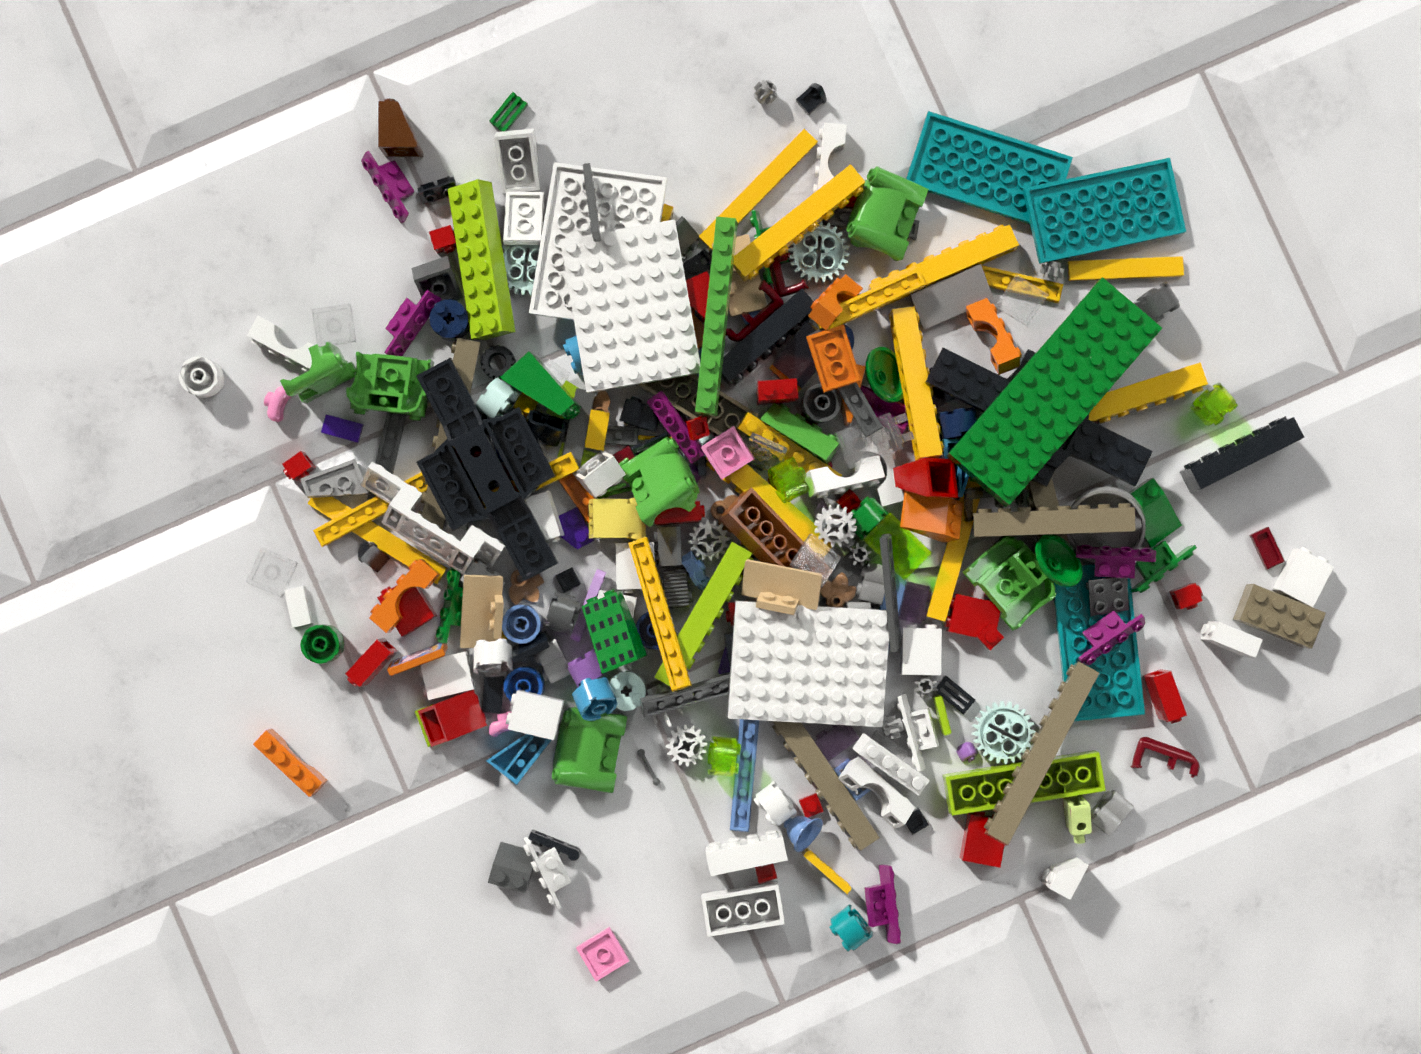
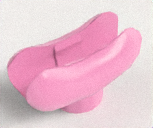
(276, 403)
(499, 726)

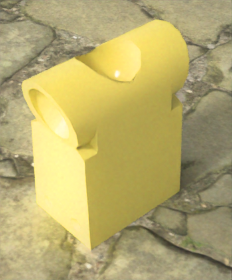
(615, 519)

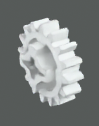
(708, 531)
(829, 531)
(690, 753)

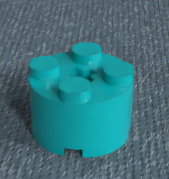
(850, 928)

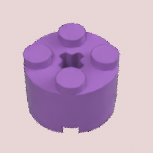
(585, 668)

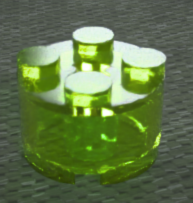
(1213, 405)
(788, 480)
(723, 756)

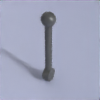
(641, 752)

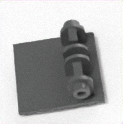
(1107, 595)

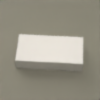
(298, 606)

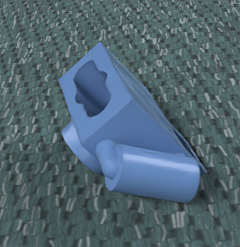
(696, 570)

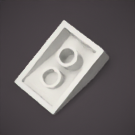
(517, 160)

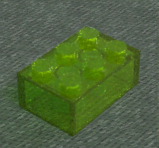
(908, 549)

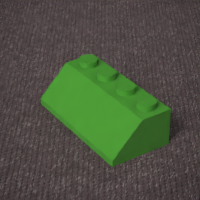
(801, 433)

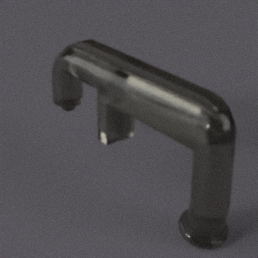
(977, 493)

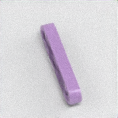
(592, 592)

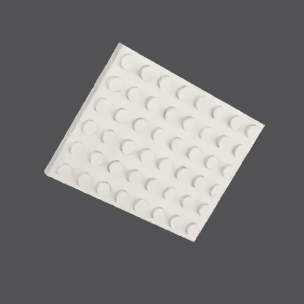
(621, 201)
(630, 306)
(809, 665)

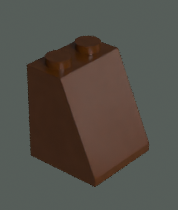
(395, 132)

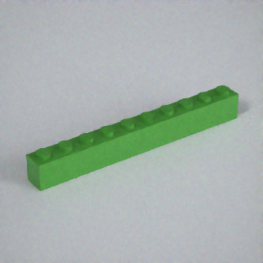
(716, 316)

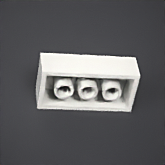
(746, 853)
(742, 909)

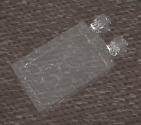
(860, 450)

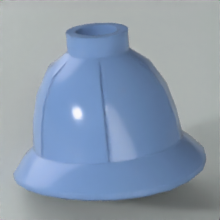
(802, 831)

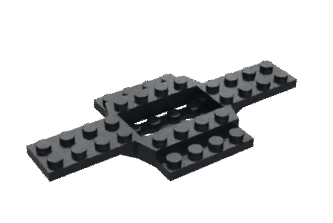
(1087, 442)
(463, 481)

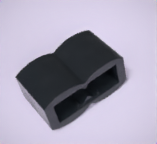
(639, 415)
(546, 428)

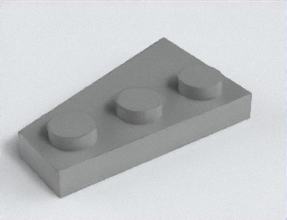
(335, 481)

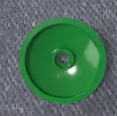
(883, 374)
(1058, 560)

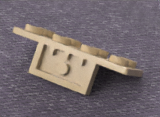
(745, 294)
(780, 587)
(481, 609)

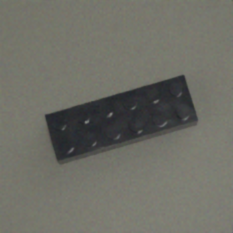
(765, 337)
(1245, 452)

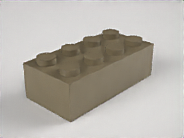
(1279, 616)

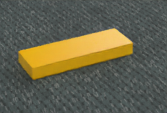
(825, 869)

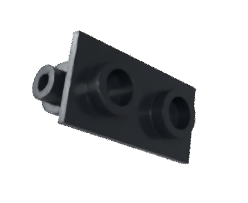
(429, 192)

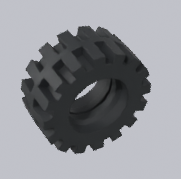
(489, 354)

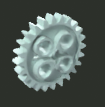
(835, 254)
(512, 263)
(1011, 717)

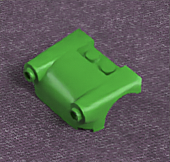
(885, 213)
(326, 373)
(389, 385)
(660, 480)
(1011, 580)
(588, 750)

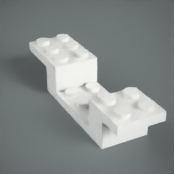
(427, 535)

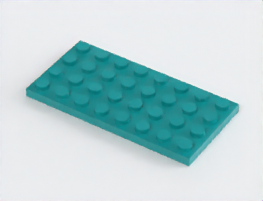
(982, 166)
(1104, 210)
(1119, 682)

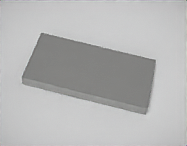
(950, 296)

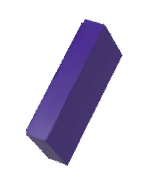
(342, 428)

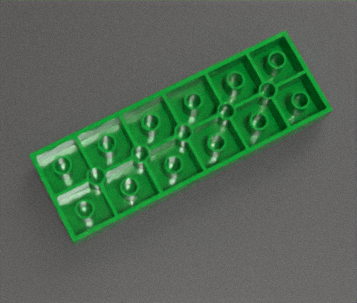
(1054, 392)

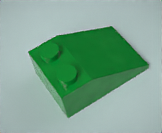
(1158, 512)

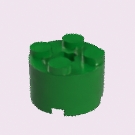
(868, 516)
(314, 636)

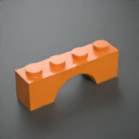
(827, 307)
(984, 318)
(387, 613)
(299, 772)

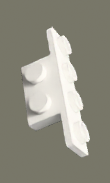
(919, 731)
(551, 871)

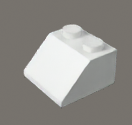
(599, 474)
(1065, 876)

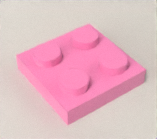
(727, 452)
(602, 954)

